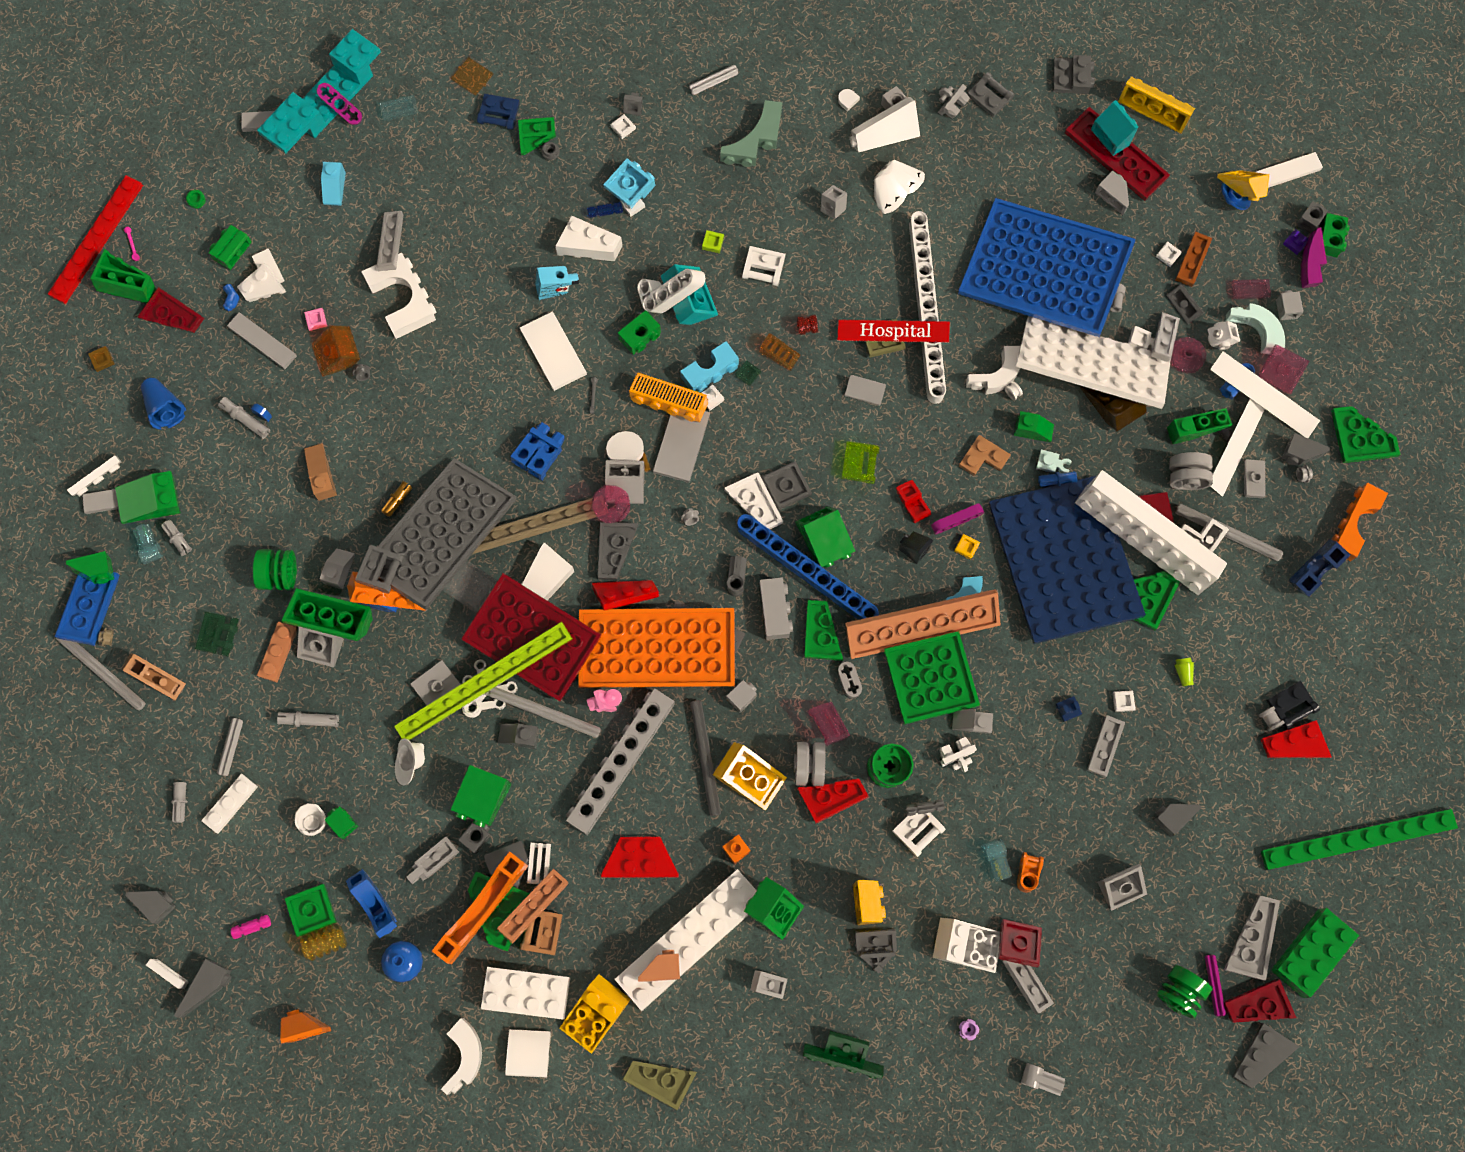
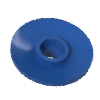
(1234, 199)

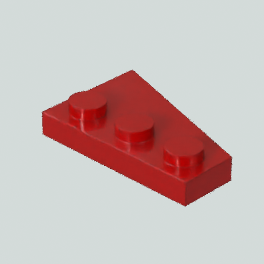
(624, 593)
(1298, 742)

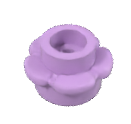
(968, 1024)

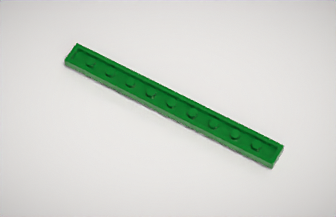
(1359, 839)

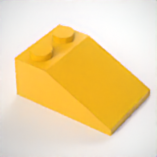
(749, 775)
(867, 902)

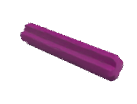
(1214, 982)

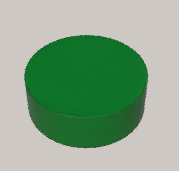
(195, 199)

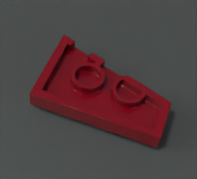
(1261, 1003)

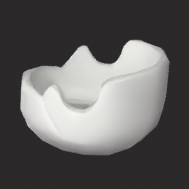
(310, 819)

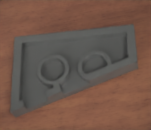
(1263, 1056)

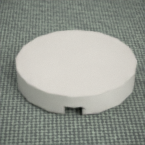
(625, 447)

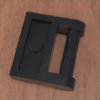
(1289, 699)

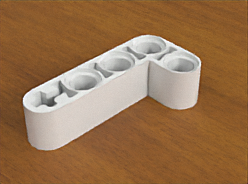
(660, 298)

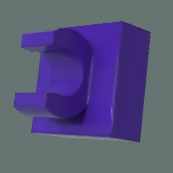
(1296, 241)

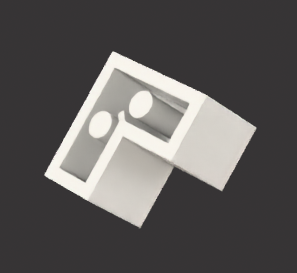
(1210, 535)

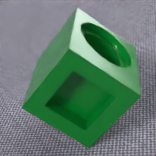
(341, 822)

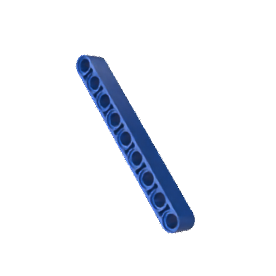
(802, 561)

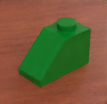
(1033, 427)
(93, 567)

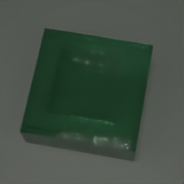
(748, 373)

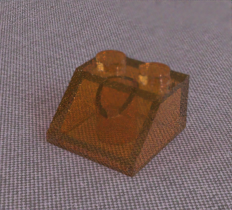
(335, 350)

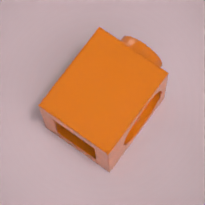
(736, 849)

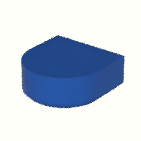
(261, 412)

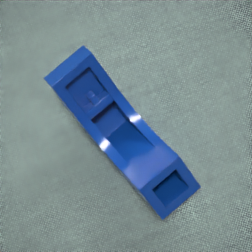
(372, 902)

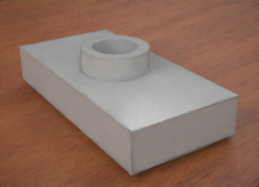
(1254, 478)

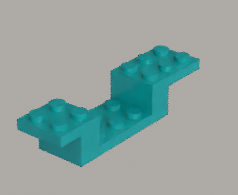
(311, 113)

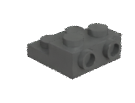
(1073, 74)

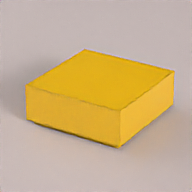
(967, 546)

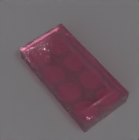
(1251, 289)

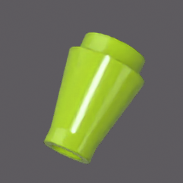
(1185, 671)

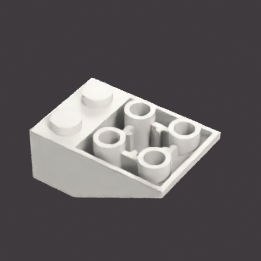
(967, 944)

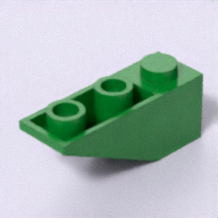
(1198, 425)

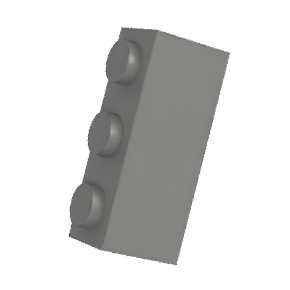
(775, 608)

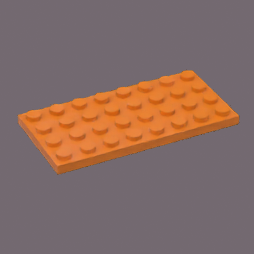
(660, 648)

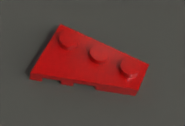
(832, 798)

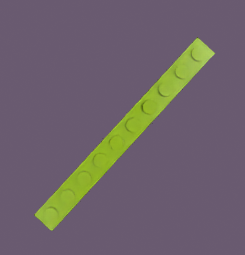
(483, 682)

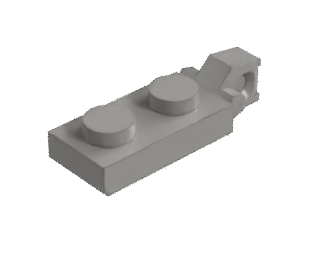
(433, 860)

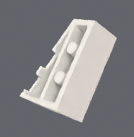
(588, 240)

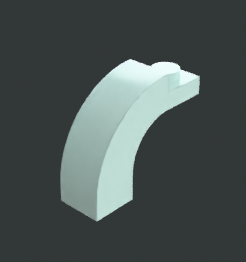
(1263, 321)

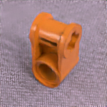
(1030, 868)

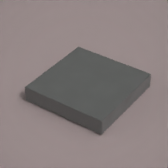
(786, 485)

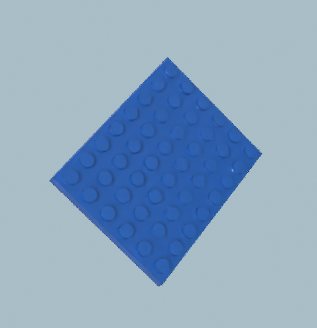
(1047, 267)

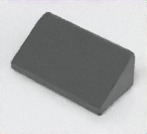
(1185, 304)

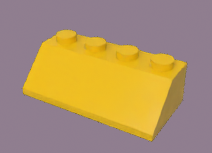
(1156, 104)

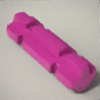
(250, 927)

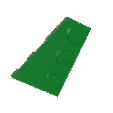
(820, 633)

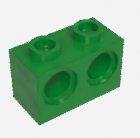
(1333, 235)

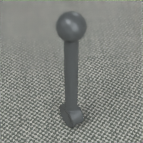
(594, 380)

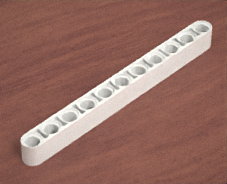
(927, 298)

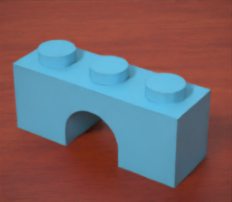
(698, 378)

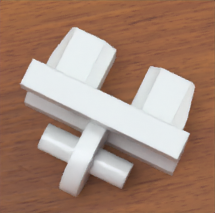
(964, 750)

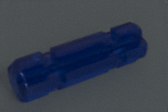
(603, 210)

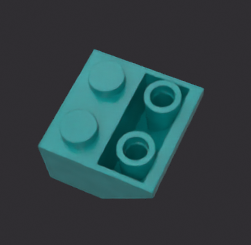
(1115, 128)

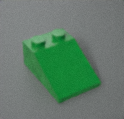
(148, 498)
(773, 907)

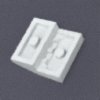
(528, 1053)

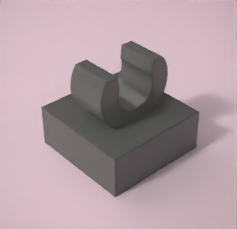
(633, 104)

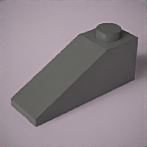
(208, 982)

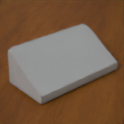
(865, 390)

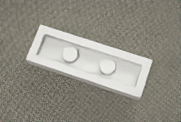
(95, 477)
(229, 803)

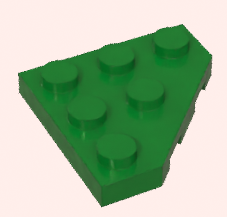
(1361, 437)
(1155, 594)
(502, 911)

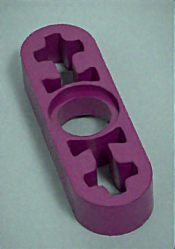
(332, 91)
(957, 518)

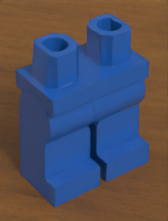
(538, 451)

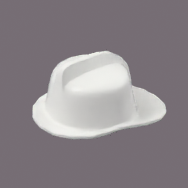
(409, 758)

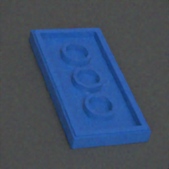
(86, 610)

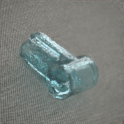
(149, 549)
(996, 855)

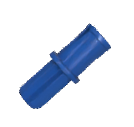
(1057, 479)

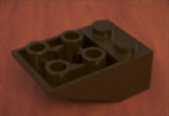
(1114, 409)

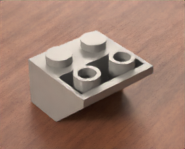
(628, 476)

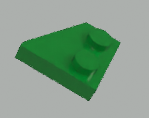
(535, 133)

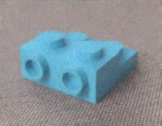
(630, 183)

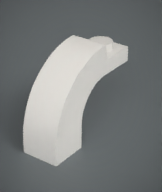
(1003, 377)
(471, 1051)

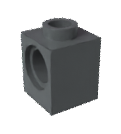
(1309, 223)
(467, 840)

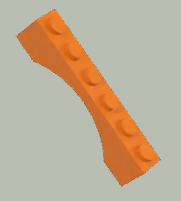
(471, 921)

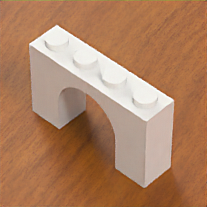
(418, 310)

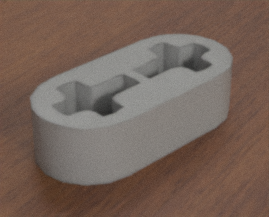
(853, 677)

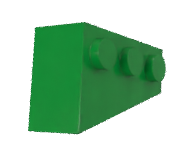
(122, 280)

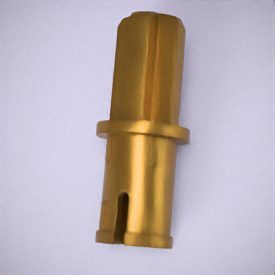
(396, 499)

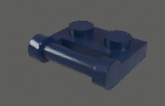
(499, 107)

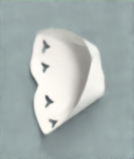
(895, 182)

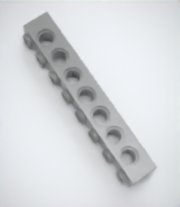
(642, 739)

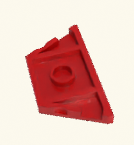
(640, 859)

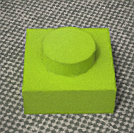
(713, 241)

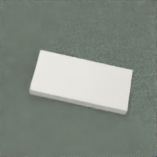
(553, 351)

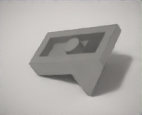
(972, 721)
(768, 984)

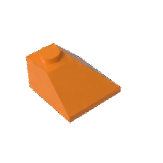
(300, 1026)

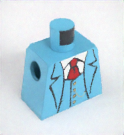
(554, 281)

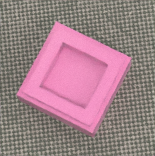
(315, 319)

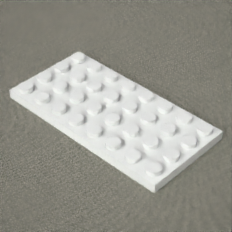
(1093, 362)

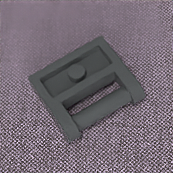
(986, 98)
(373, 565)

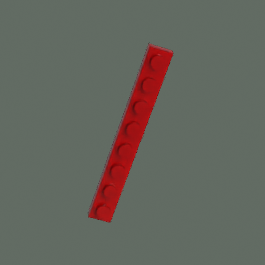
(95, 239)

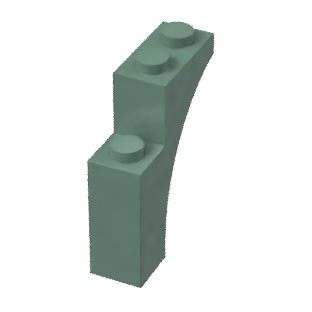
(763, 135)

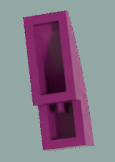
(1312, 260)

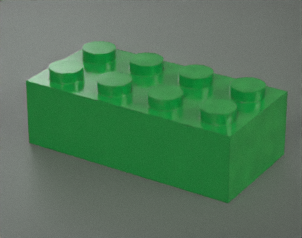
(1314, 953)

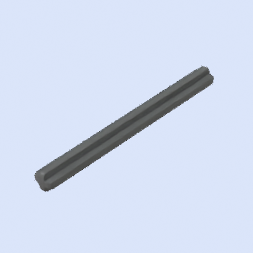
(705, 758)

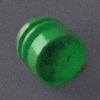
(274, 569)
(898, 758)
(1185, 990)

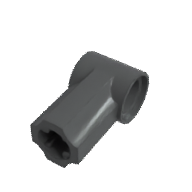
(736, 575)

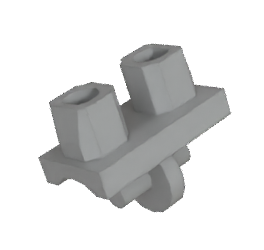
(957, 96)

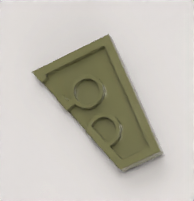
(660, 1082)

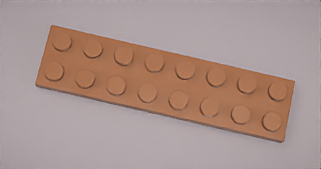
(923, 622)

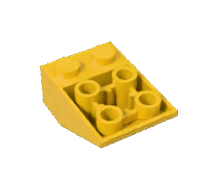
(595, 1013)

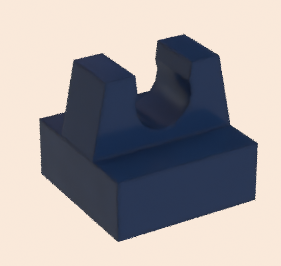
(1068, 709)

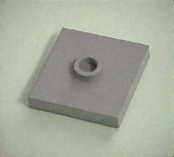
(435, 683)

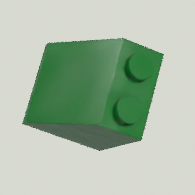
(826, 536)
(480, 796)

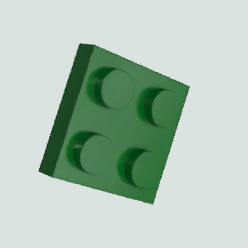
(310, 910)

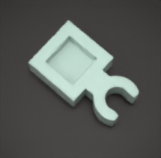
(1050, 462)

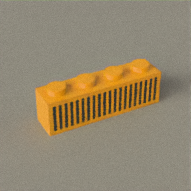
(668, 397)

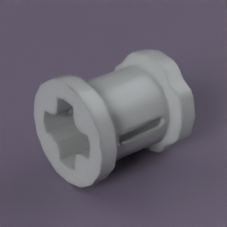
(1271, 719)

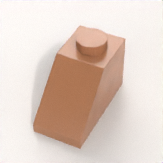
(662, 968)

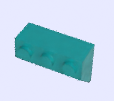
(697, 305)

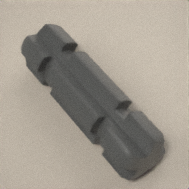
(925, 807)

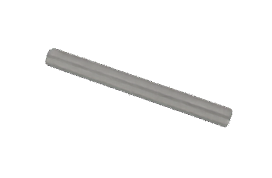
(1232, 533)
(104, 674)
(545, 712)

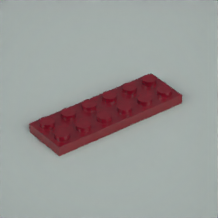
(1136, 168)

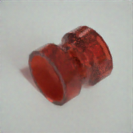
(803, 322)

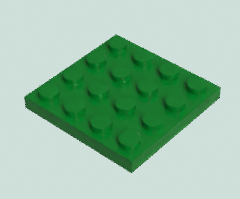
(931, 677)

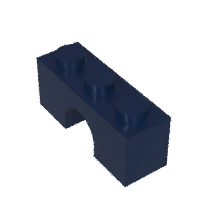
(1309, 575)

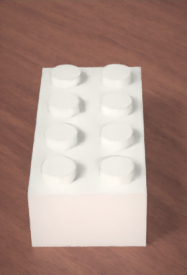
(525, 993)

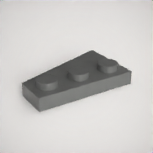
(614, 547)

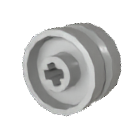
(1191, 471)
(809, 763)

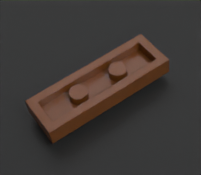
(1193, 259)

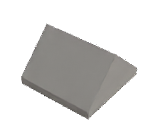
(318, 647)
(1123, 887)

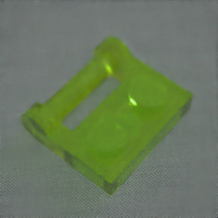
(854, 460)

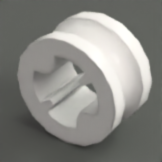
(1013, 390)

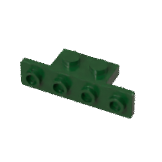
(845, 1053)

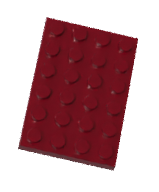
(517, 616)

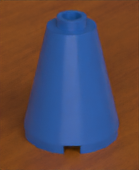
(161, 405)

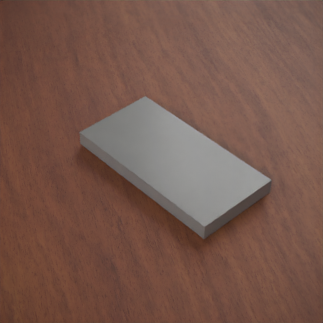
(680, 447)

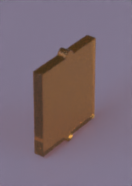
(472, 76)

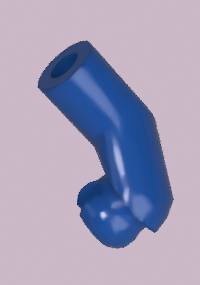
(232, 298)

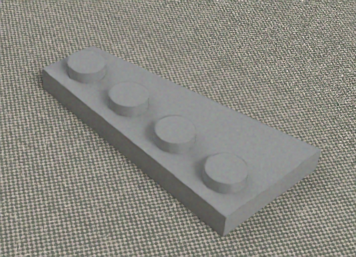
(1254, 944)

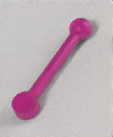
(135, 256)

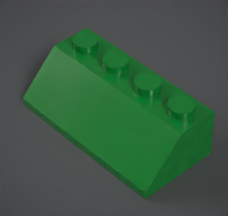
(328, 615)

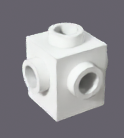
(1223, 335)

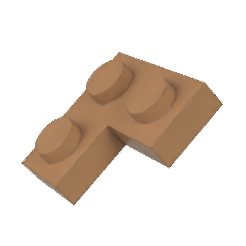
(981, 452)

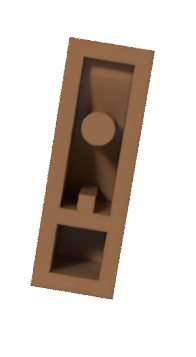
(319, 472)
(153, 676)

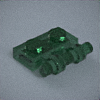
(211, 632)

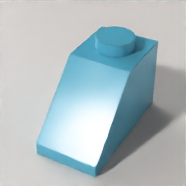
(332, 183)

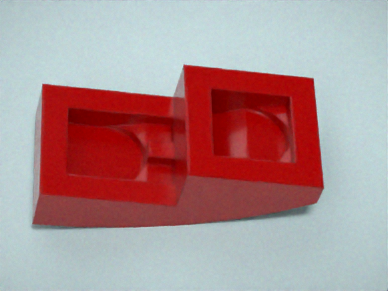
(913, 501)

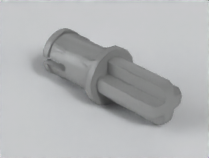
(176, 537)
(179, 801)

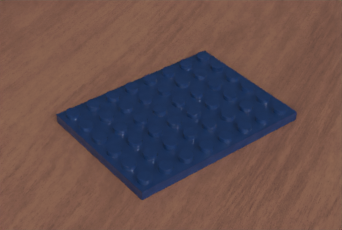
(1064, 563)

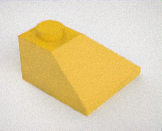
(1246, 183)

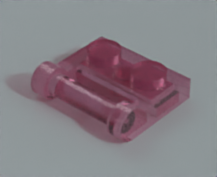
(829, 723)

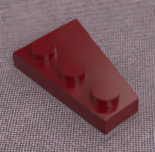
(170, 312)

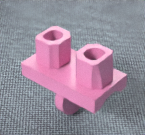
(604, 700)

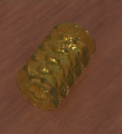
(323, 943)

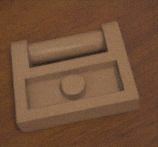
(547, 934)

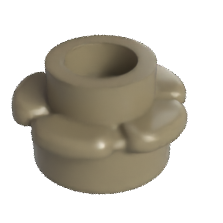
(105, 637)

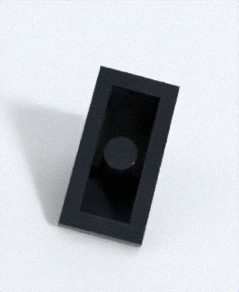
(915, 546)

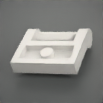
(764, 260)
(912, 826)

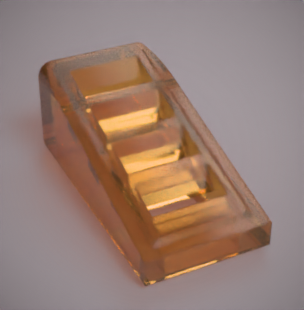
(776, 357)

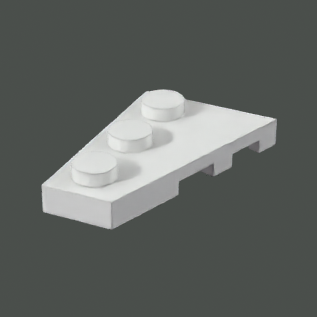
(755, 500)

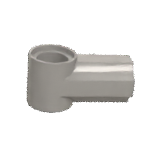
(1038, 1078)

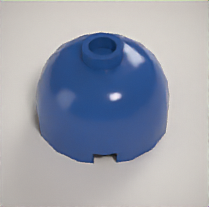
(401, 961)

